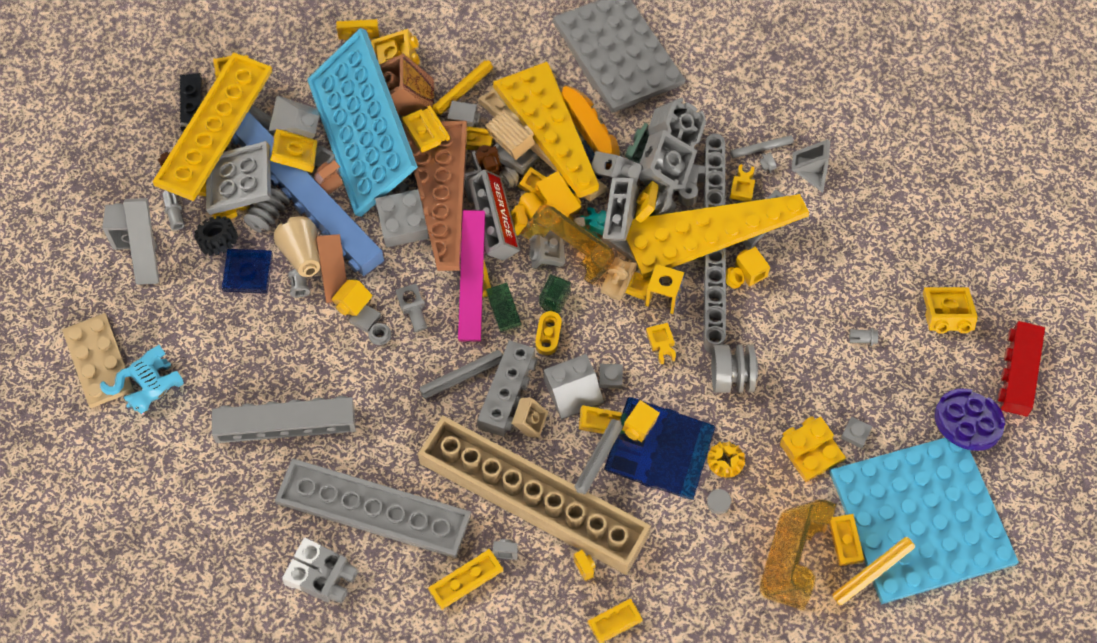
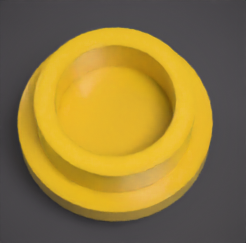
(734, 277)

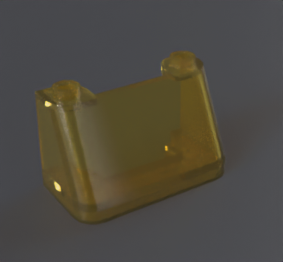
(597, 251)
(783, 577)

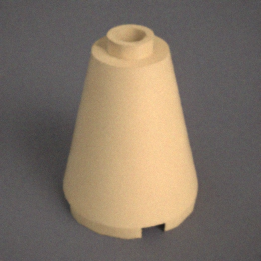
(299, 244)

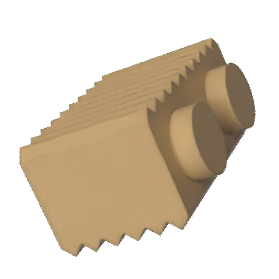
(510, 134)

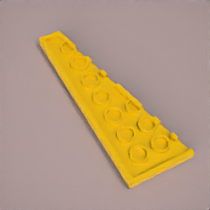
(540, 106)
(695, 233)

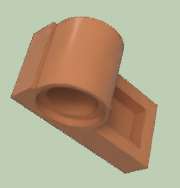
(327, 177)

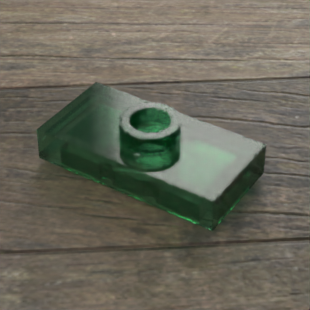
(503, 307)

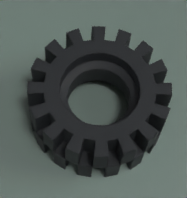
(216, 235)

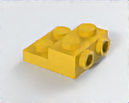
(395, 45)
(949, 309)
(811, 448)

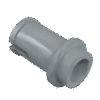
(863, 336)

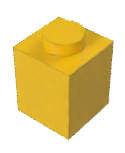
(752, 265)
(351, 297)
(640, 421)

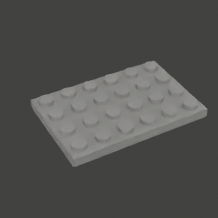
(618, 52)

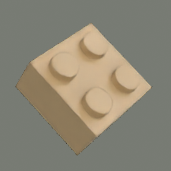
(530, 417)

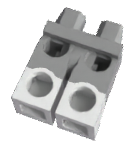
(319, 572)

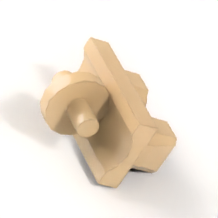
(618, 278)

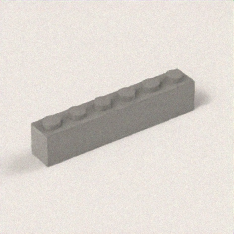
(283, 419)

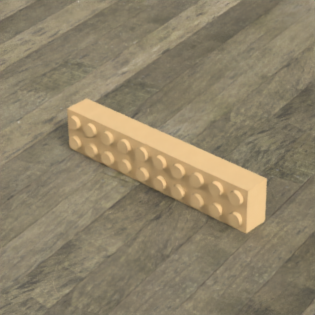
(534, 494)

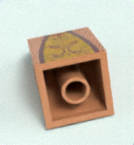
(408, 85)

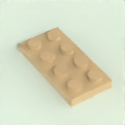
(96, 358)

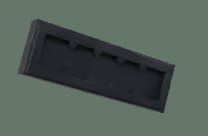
(189, 96)

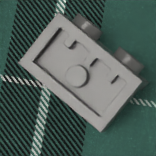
(547, 250)

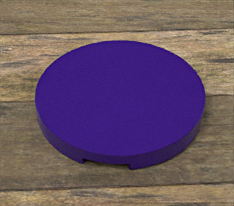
(969, 419)

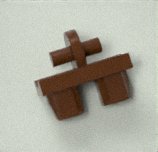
(488, 159)

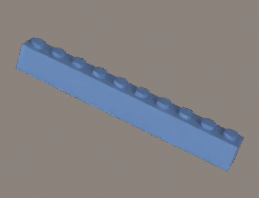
(314, 202)

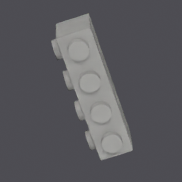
(506, 388)

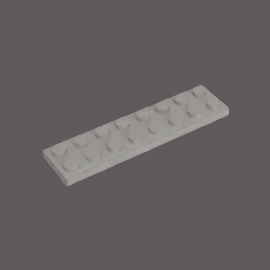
(373, 508)

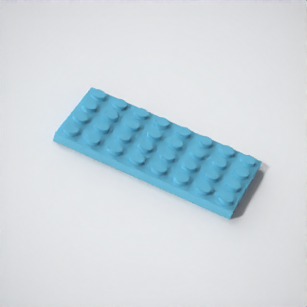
(361, 123)

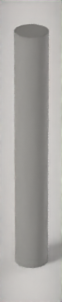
(762, 146)

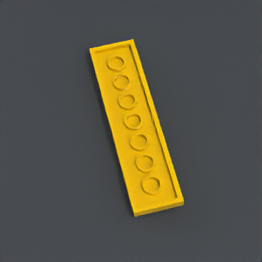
(212, 126)

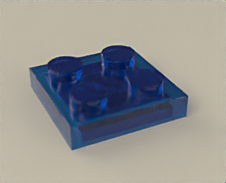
(247, 271)

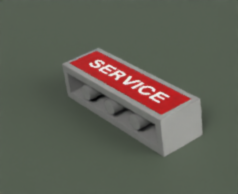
(499, 228)

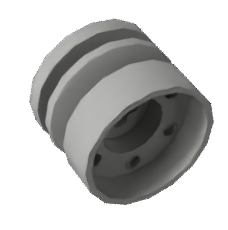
(733, 368)

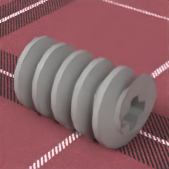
(263, 211)

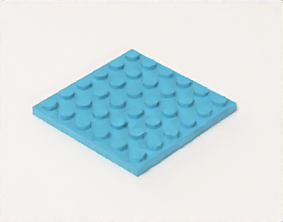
(934, 500)

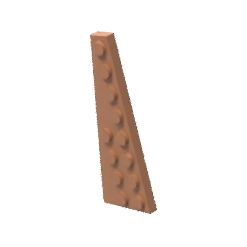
(441, 192)

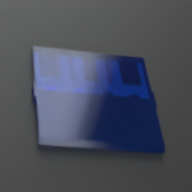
(668, 456)

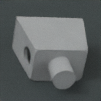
(620, 166)

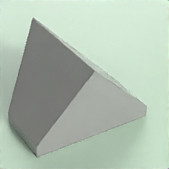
(812, 163)

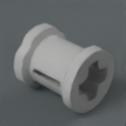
(298, 284)

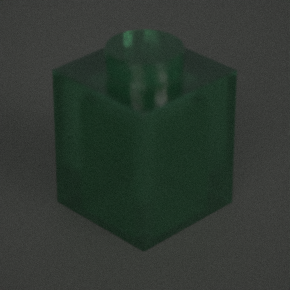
(554, 294)

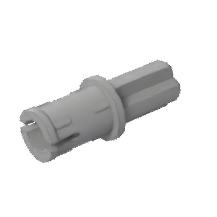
(173, 210)

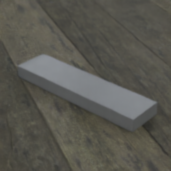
(141, 241)

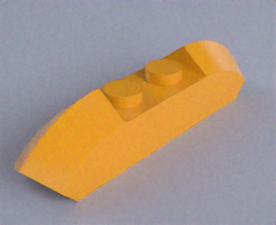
(587, 122)

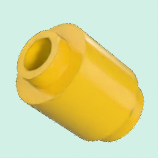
(530, 202)

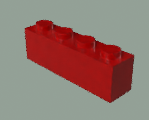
(1022, 368)

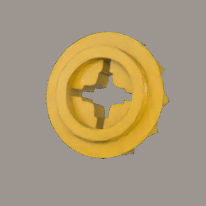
(720, 467)

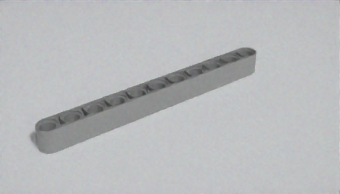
(713, 269)

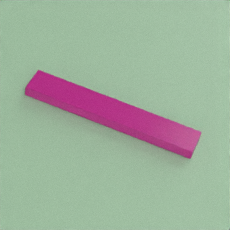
(471, 276)

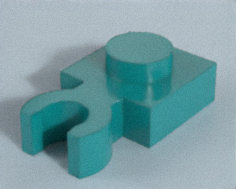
(595, 221)

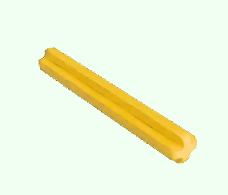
(462, 87)
(873, 570)

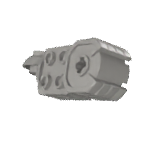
(671, 150)

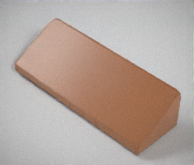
(331, 264)

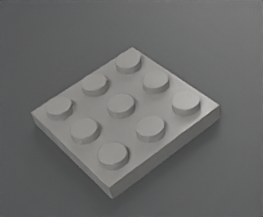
(239, 178)

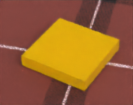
(294, 150)

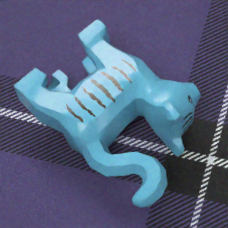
(147, 377)

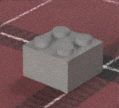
(402, 218)

